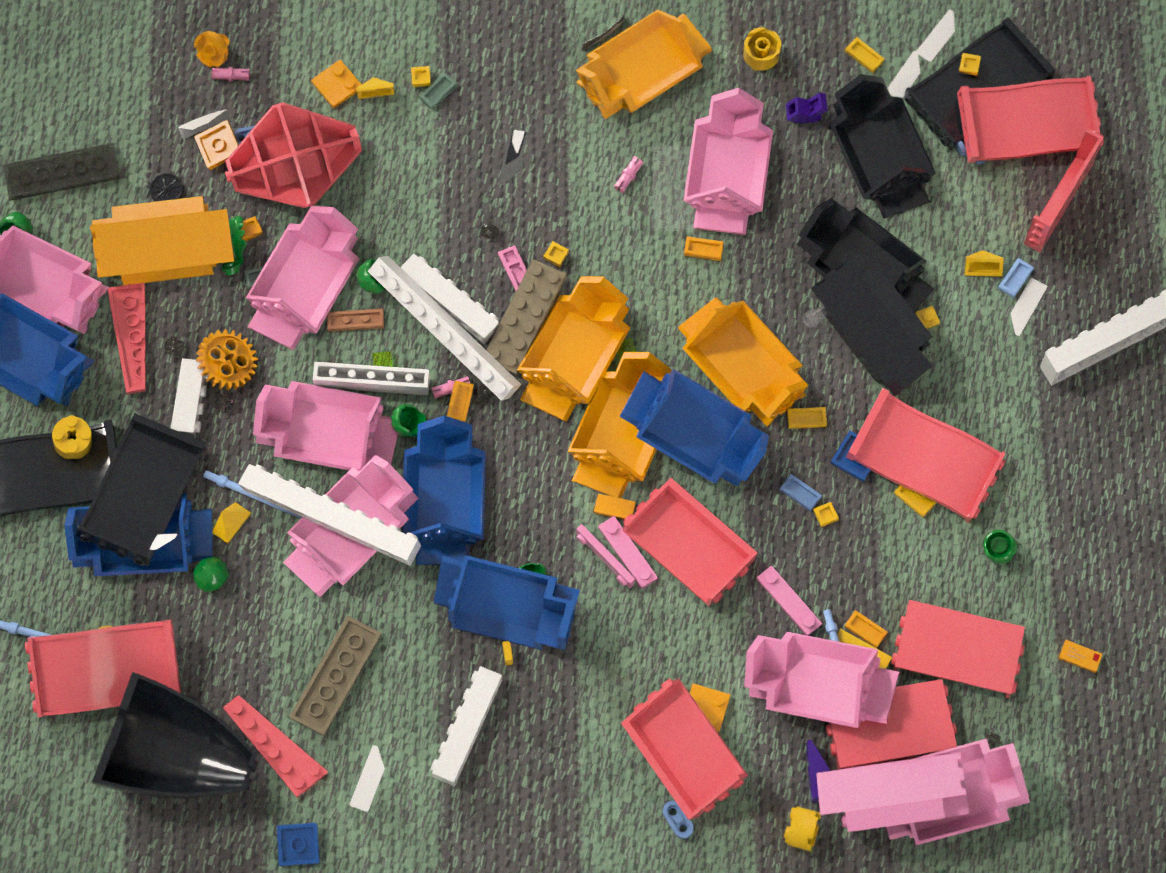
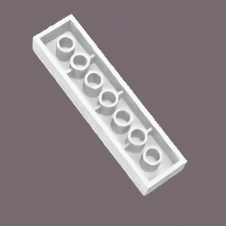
(1105, 339)

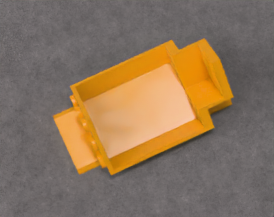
(642, 62)
(161, 241)
(574, 347)
(744, 359)
(607, 443)

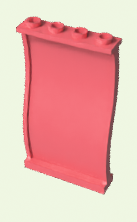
(1027, 118)
(926, 456)
(95, 665)

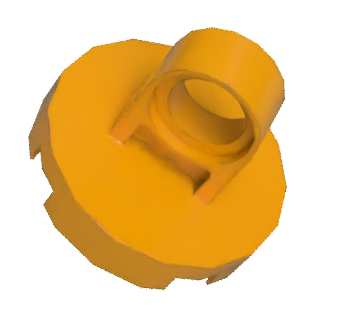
(212, 48)

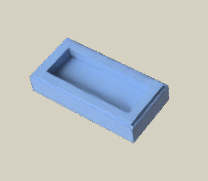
(1015, 278)

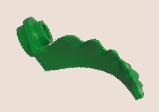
(238, 246)

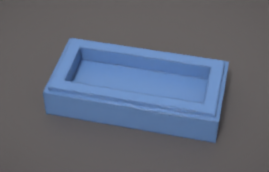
(800, 492)

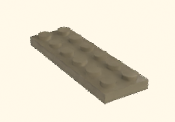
(525, 314)
(335, 675)

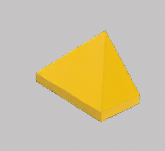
(375, 88)
(983, 264)
(230, 522)

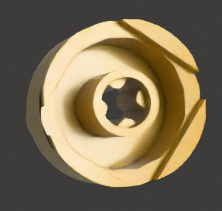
(762, 49)
(72, 427)
(803, 828)

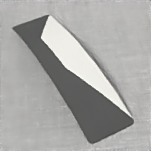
(599, 38)
(203, 123)

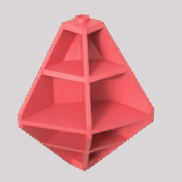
(292, 156)

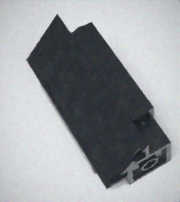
(881, 145)
(837, 233)
(875, 322)

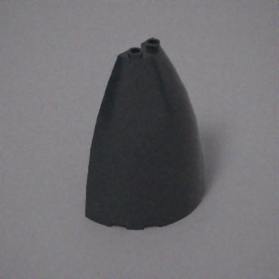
(172, 747)

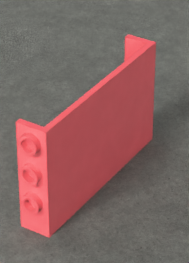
(1043, 226)
(689, 542)
(959, 647)
(915, 727)
(684, 749)

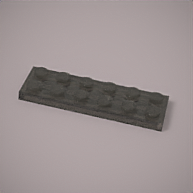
(61, 171)

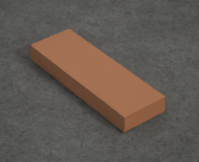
(355, 320)

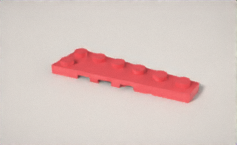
(129, 321)
(281, 753)

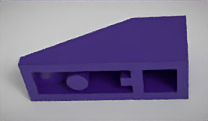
(815, 765)

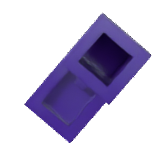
(806, 111)

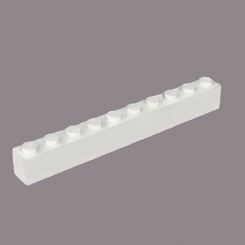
(444, 327)
(330, 514)

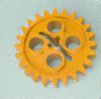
(240, 352)

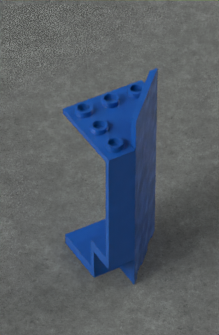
(38, 355)
(695, 427)
(450, 489)
(191, 544)
(506, 602)

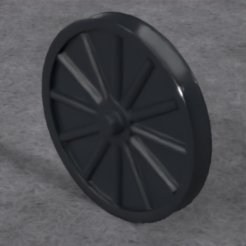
(166, 187)

